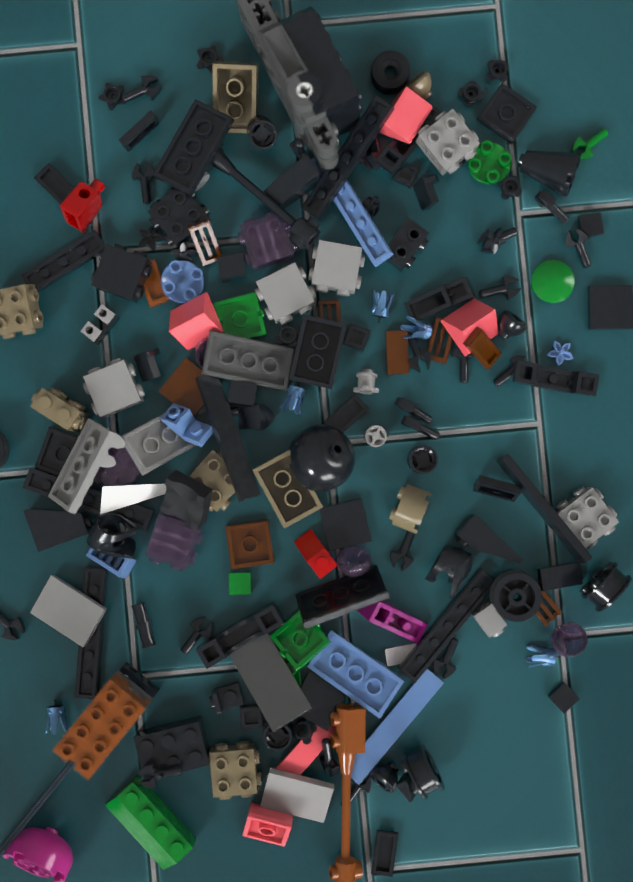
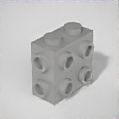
(448, 141)
(336, 268)
(285, 294)
(113, 388)
(587, 515)

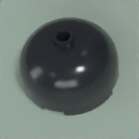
(321, 457)

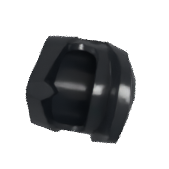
(109, 540)
(456, 563)

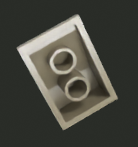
(236, 91)

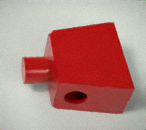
(83, 204)

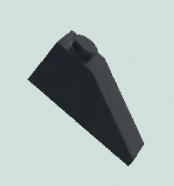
(481, 538)

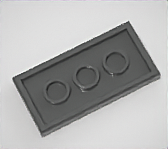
(247, 360)
(270, 682)

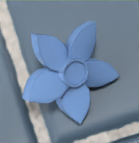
(560, 352)

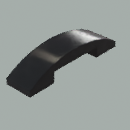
(397, 152)
(555, 379)

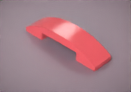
(302, 755)

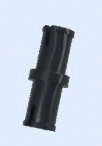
(143, 625)

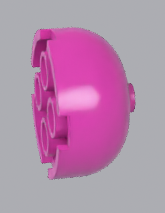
(44, 849)

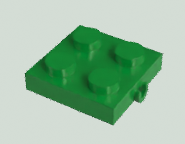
(241, 316)
(298, 643)

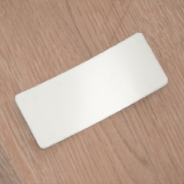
(397, 654)

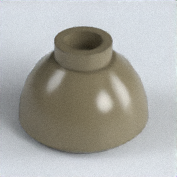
(421, 84)

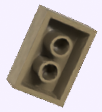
(285, 493)

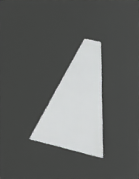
(121, 496)

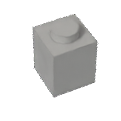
(489, 619)

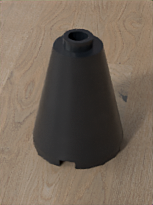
(551, 169)

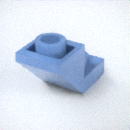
(184, 424)

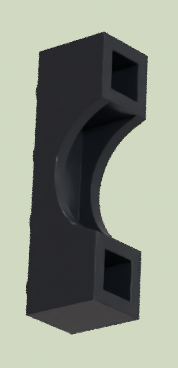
(239, 634)

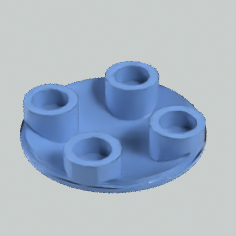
(182, 281)

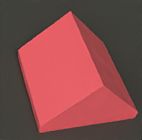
(407, 116)
(467, 318)
(194, 320)
(267, 825)

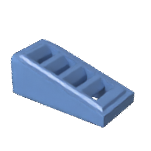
(119, 569)

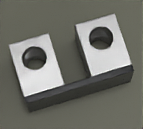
(98, 335)

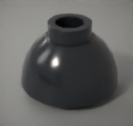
(511, 324)
(385, 777)

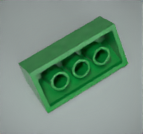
(151, 823)

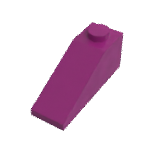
(394, 620)

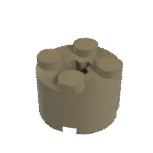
(411, 508)

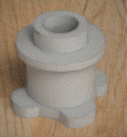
(366, 382)

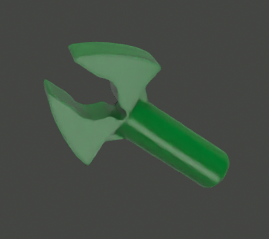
(579, 143)

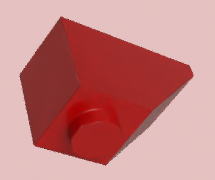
(315, 553)

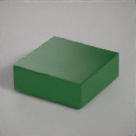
(239, 583)

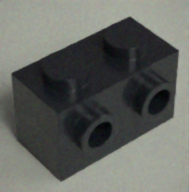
(407, 246)

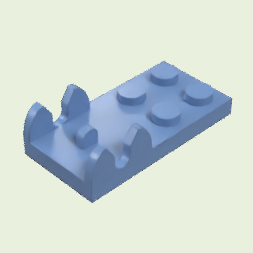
(357, 674)

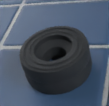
(396, 61)

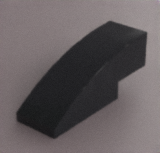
(440, 299)

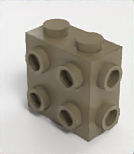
(19, 311)
(57, 408)
(215, 475)
(235, 770)

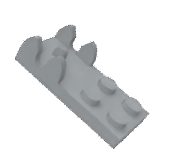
(83, 463)

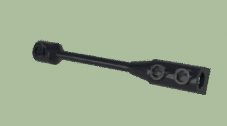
(302, 231)

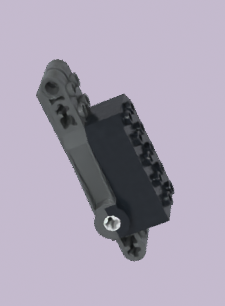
(305, 75)

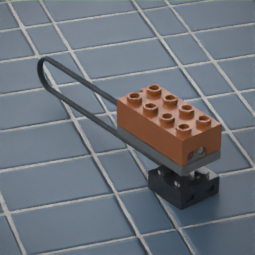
(98, 730)

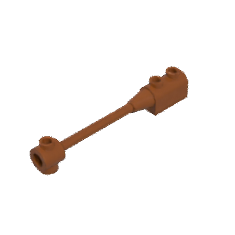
(348, 741)

